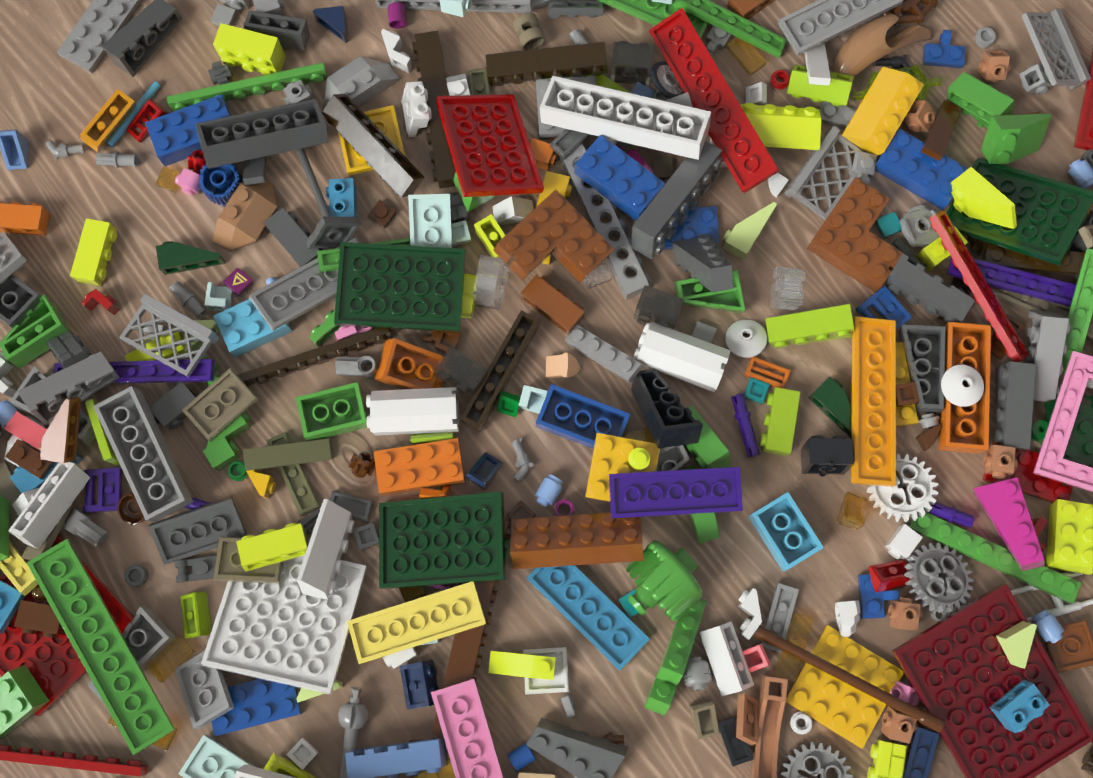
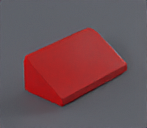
(889, 575)

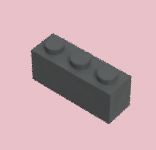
(290, 31)
(291, 236)

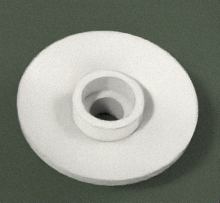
(744, 346)
(955, 391)

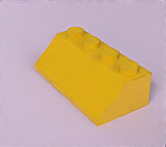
(882, 110)

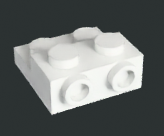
(415, 107)

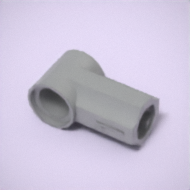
(355, 366)
(82, 525)

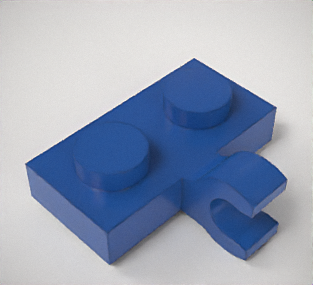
(944, 53)
(870, 601)

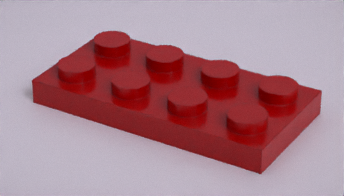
(1031, 483)

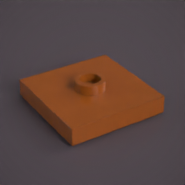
(1072, 650)

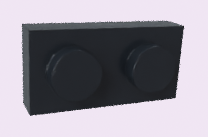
(737, 750)

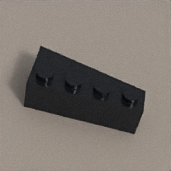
(664, 414)

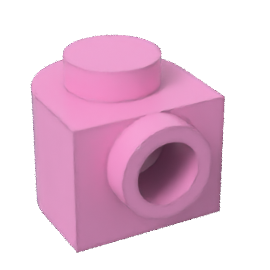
(188, 182)
(905, 692)

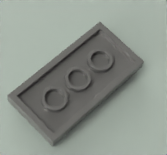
(197, 530)

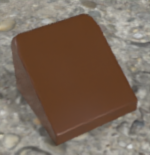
(927, 438)

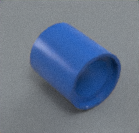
(521, 757)

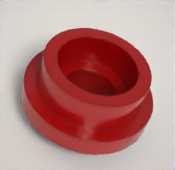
(780, 74)

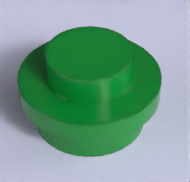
(237, 471)

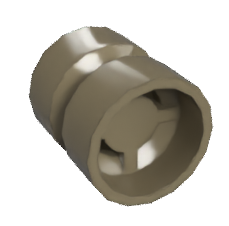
(529, 31)

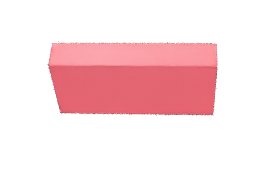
(26, 430)

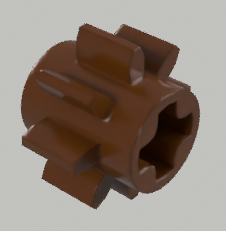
(362, 464)

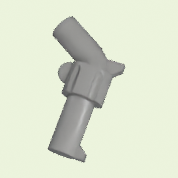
(64, 150)
(522, 460)

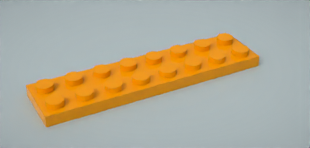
(874, 402)

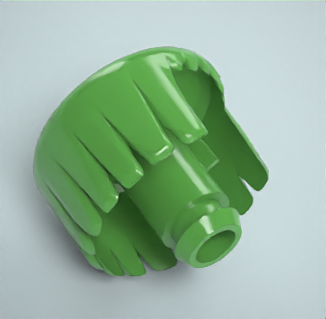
(664, 581)

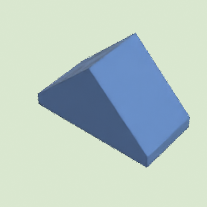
(14, 149)

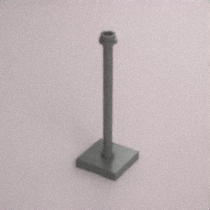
(330, 229)

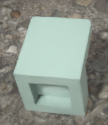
(218, 297)
(532, 399)

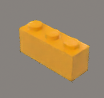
(107, 120)

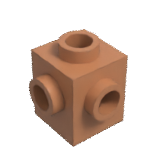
(994, 65)
(920, 116)
(1000, 461)
(904, 614)
(898, 725)

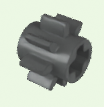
(220, 73)

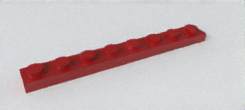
(981, 291)
(69, 760)

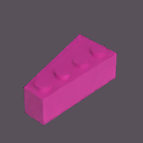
(1010, 516)

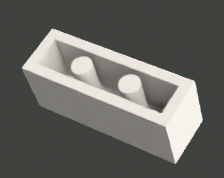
(726, 659)

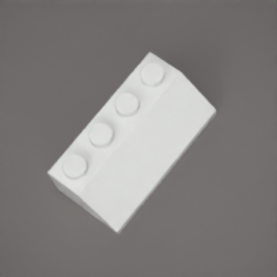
(325, 550)

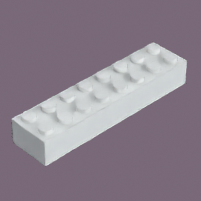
(625, 117)

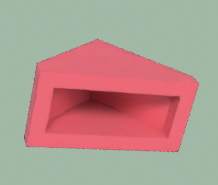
(756, 657)

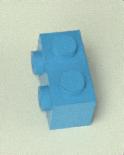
(342, 197)
(1020, 706)

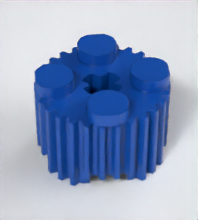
(219, 183)

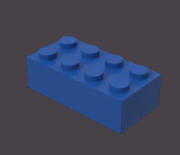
(176, 133)
(917, 171)
(618, 177)
(579, 417)

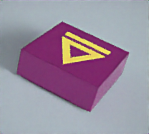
(238, 281)

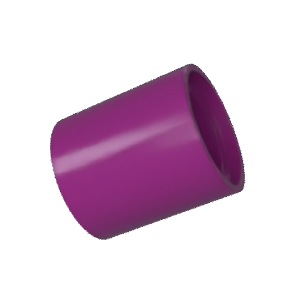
(397, 15)
(564, 502)

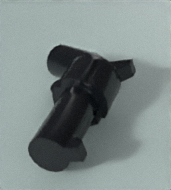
(894, 62)

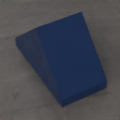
(334, 20)
(484, 471)

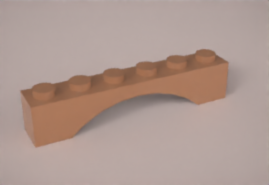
(771, 709)

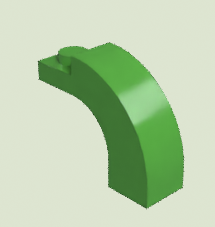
(704, 524)

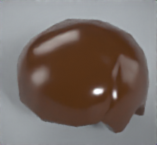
(129, 510)

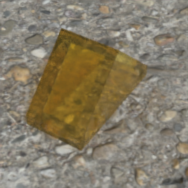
(852, 511)

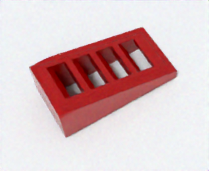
(147, 110)

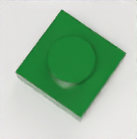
(508, 404)

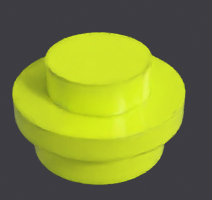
(639, 458)

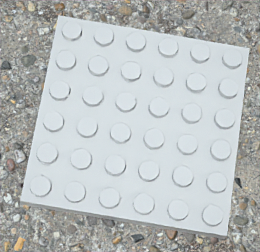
(283, 633)

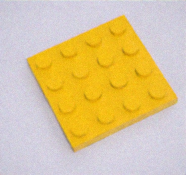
(835, 703)

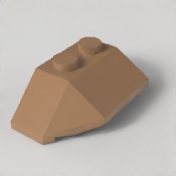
(245, 215)

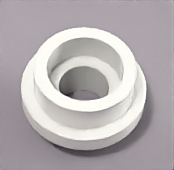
(807, 723)

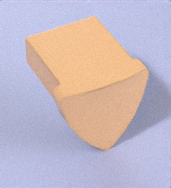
(561, 366)

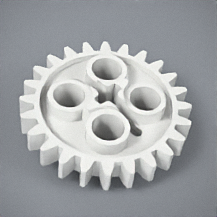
(920, 482)

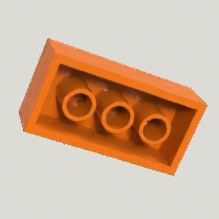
(419, 467)

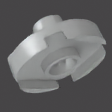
(911, 230)

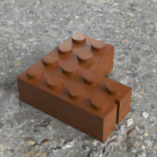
(555, 230)
(849, 244)

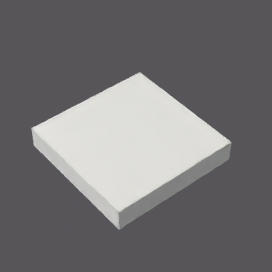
(560, 681)

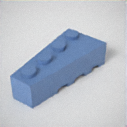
(396, 759)

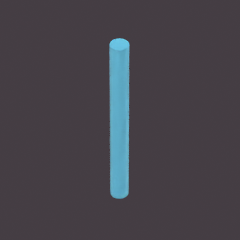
(132, 114)

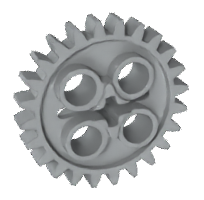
(938, 578)
(823, 760)

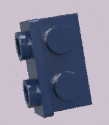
(418, 683)

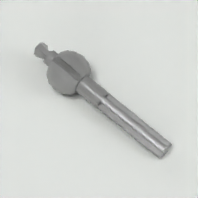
(352, 717)

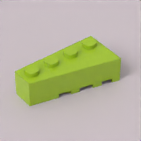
(810, 326)

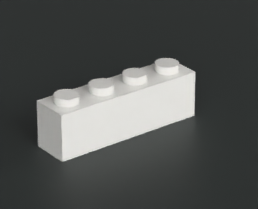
(49, 504)

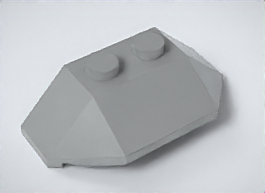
(360, 80)

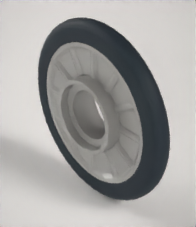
(660, 74)

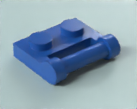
(886, 306)

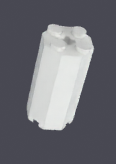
(681, 356)
(413, 411)

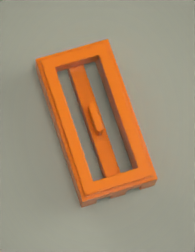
(771, 366)

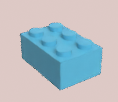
(246, 329)
(785, 532)

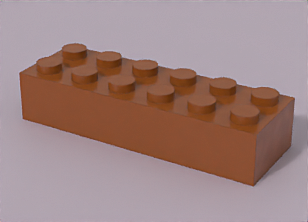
(575, 540)

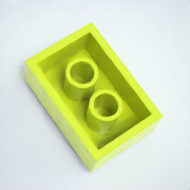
(249, 50)
(1070, 537)

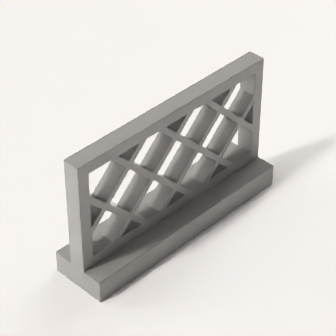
(1060, 40)
(811, 166)
(181, 323)

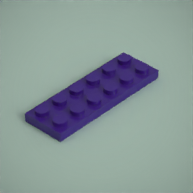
(675, 492)

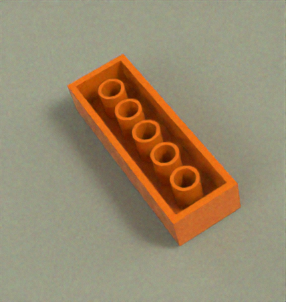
(967, 427)

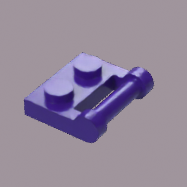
(108, 490)

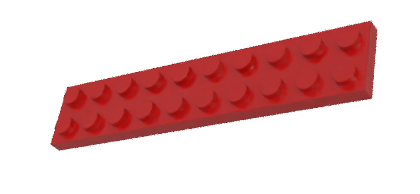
(709, 91)

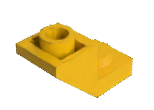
(263, 483)

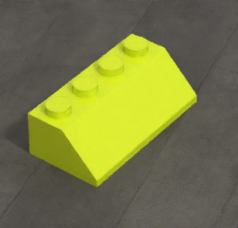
(785, 125)

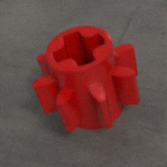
(196, 161)

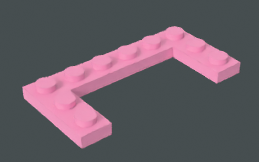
(1050, 459)

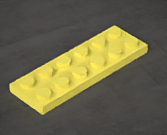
(416, 622)

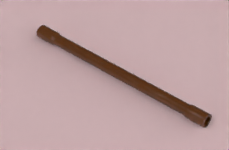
(923, 717)

